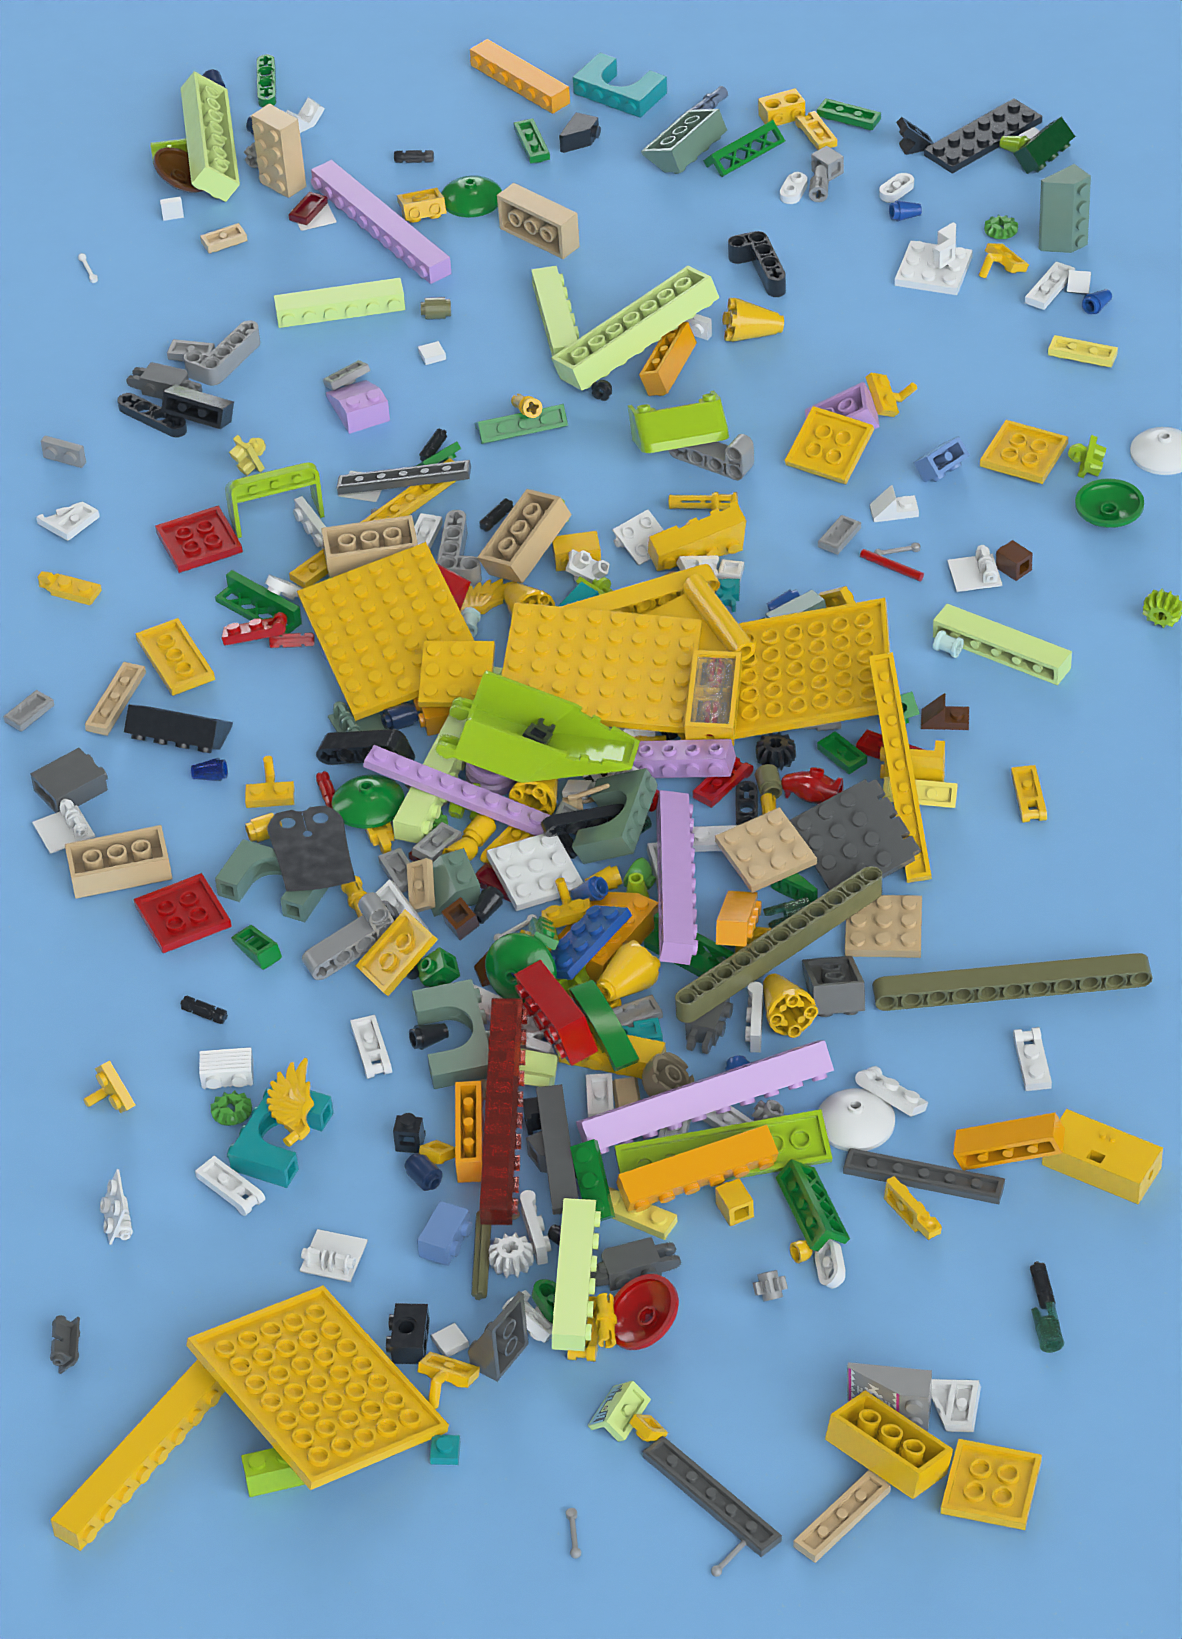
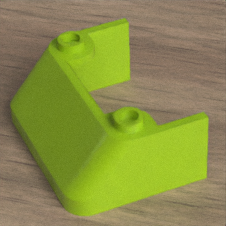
(678, 426)
(271, 483)

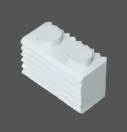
(226, 1068)

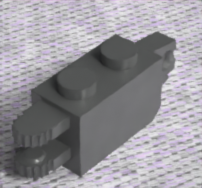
(158, 378)
(708, 1027)
(633, 1260)

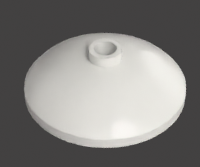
(1158, 450)
(857, 1119)

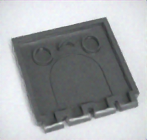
(856, 833)

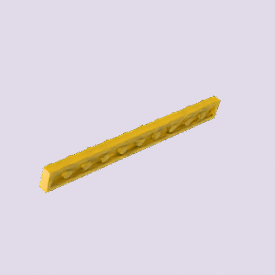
(402, 505)
(899, 759)

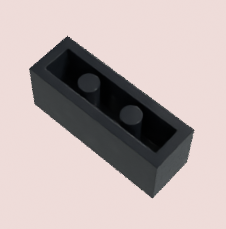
(197, 406)

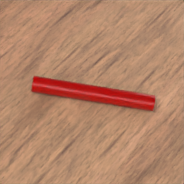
(890, 564)

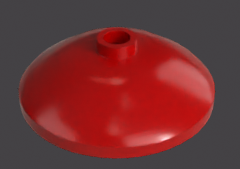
(644, 1311)

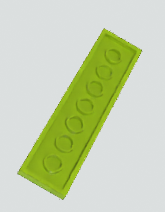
(795, 1135)

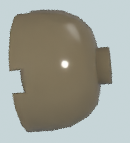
(665, 1073)

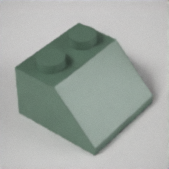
(454, 879)

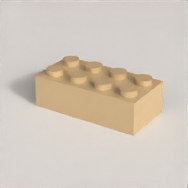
(278, 150)
(538, 220)
(524, 535)
(365, 542)
(118, 861)

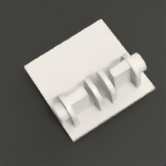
(635, 535)
(975, 571)
(63, 827)
(116, 1211)
(333, 1255)

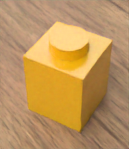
(734, 1202)

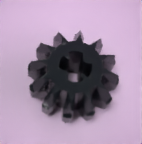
(776, 750)

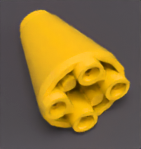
(750, 321)
(525, 594)
(536, 794)
(628, 972)
(787, 1006)

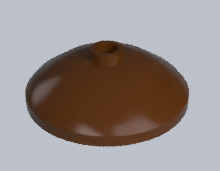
(174, 168)

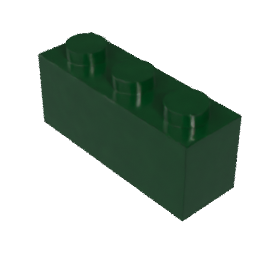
(1044, 146)

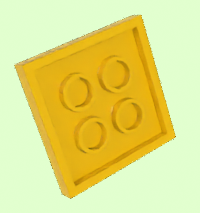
(829, 445)
(1024, 451)
(453, 670)
(991, 1484)

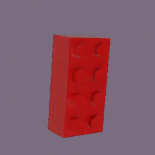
(555, 1013)

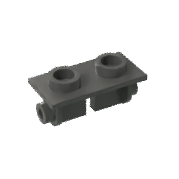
(65, 1352)

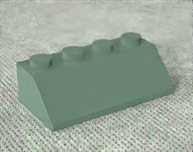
(685, 140)
(1064, 210)

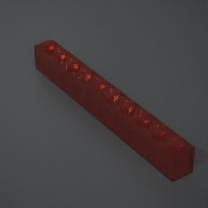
(502, 1113)

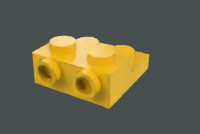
(422, 204)

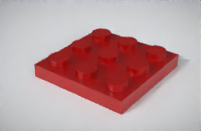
(198, 539)
(182, 913)

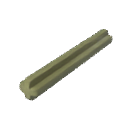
(481, 1259)

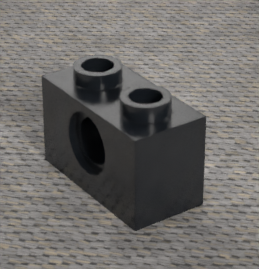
(409, 1333)

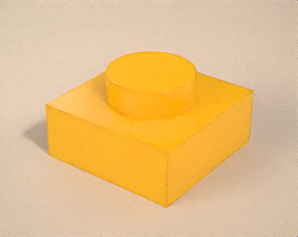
(437, 1151)
(647, 1427)

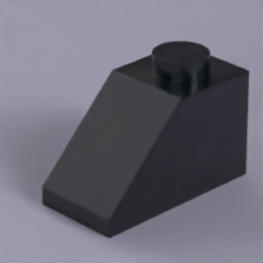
(579, 132)

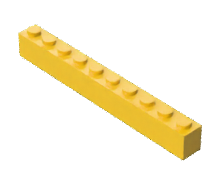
(136, 1457)

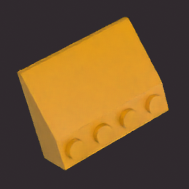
(636, 928)

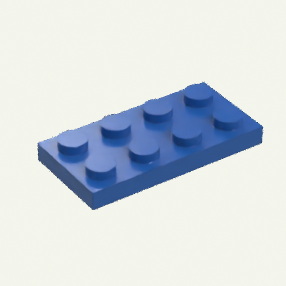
(587, 938)

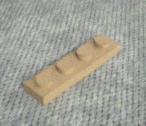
(115, 698)
(842, 1516)

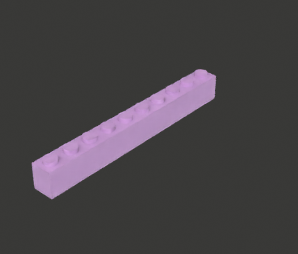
(381, 222)
(676, 878)
(707, 1095)

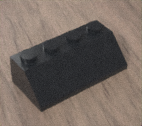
(176, 727)

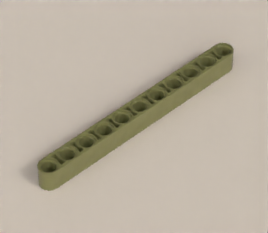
(778, 944)
(1012, 981)

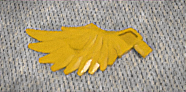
(485, 596)
(291, 1101)

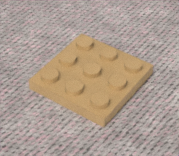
(765, 850)
(886, 928)

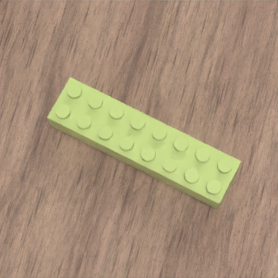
(209, 137)
(635, 328)

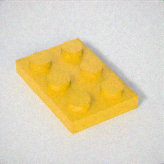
(396, 952)

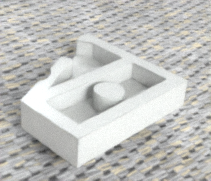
(956, 1403)

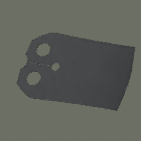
(312, 860)

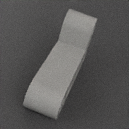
(225, 358)
(726, 460)
(453, 546)
(350, 940)

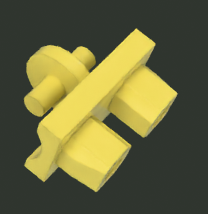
(247, 454)

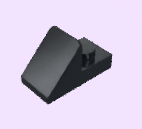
(913, 139)

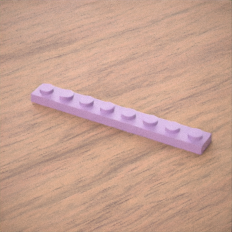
(455, 790)

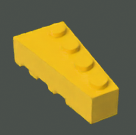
(714, 535)

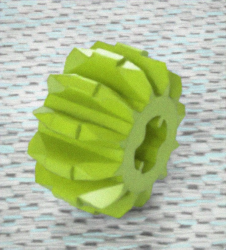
(1162, 608)

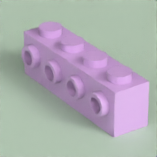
(686, 758)

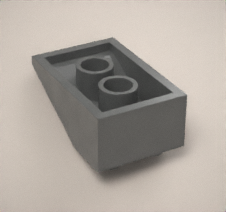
(835, 985)
(501, 1340)

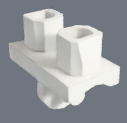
(583, 565)

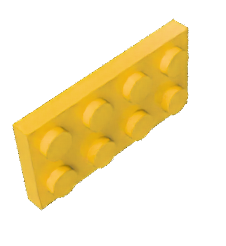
(175, 656)

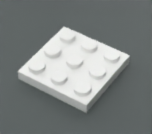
(919, 272)
(530, 870)

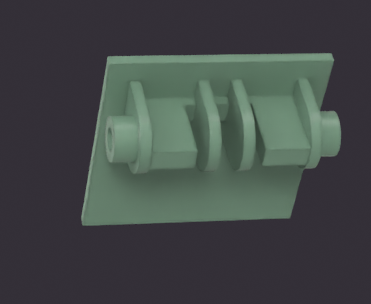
(344, 721)

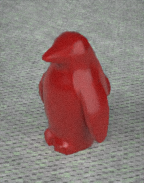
(811, 785)

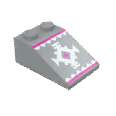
(900, 1388)

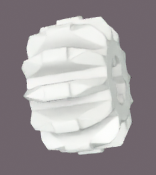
(511, 1255)

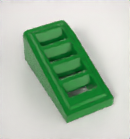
(796, 887)
(259, 949)

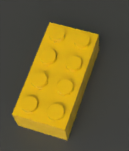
(889, 1444)

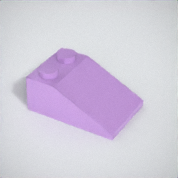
(852, 403)
(359, 405)

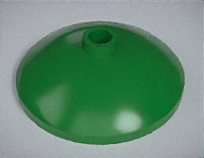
(471, 196)
(1109, 503)
(368, 801)
(510, 955)

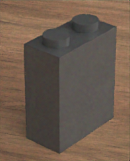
(70, 778)

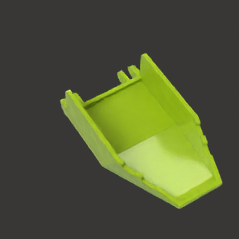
(504, 712)

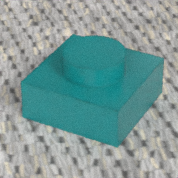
(445, 1450)

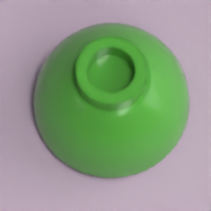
(643, 867)

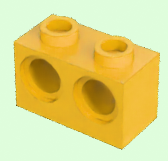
(781, 107)

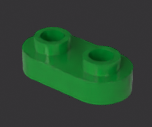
(544, 1297)

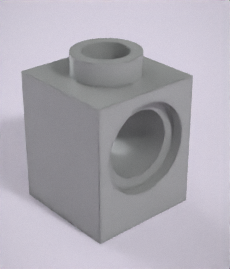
(830, 159)

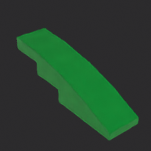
(604, 1025)

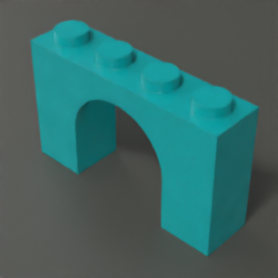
(634, 99)
(267, 1162)

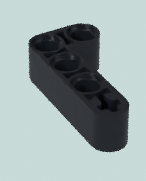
(757, 248)
(356, 745)

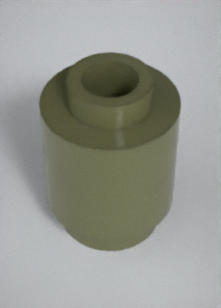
(436, 308)
(768, 780)

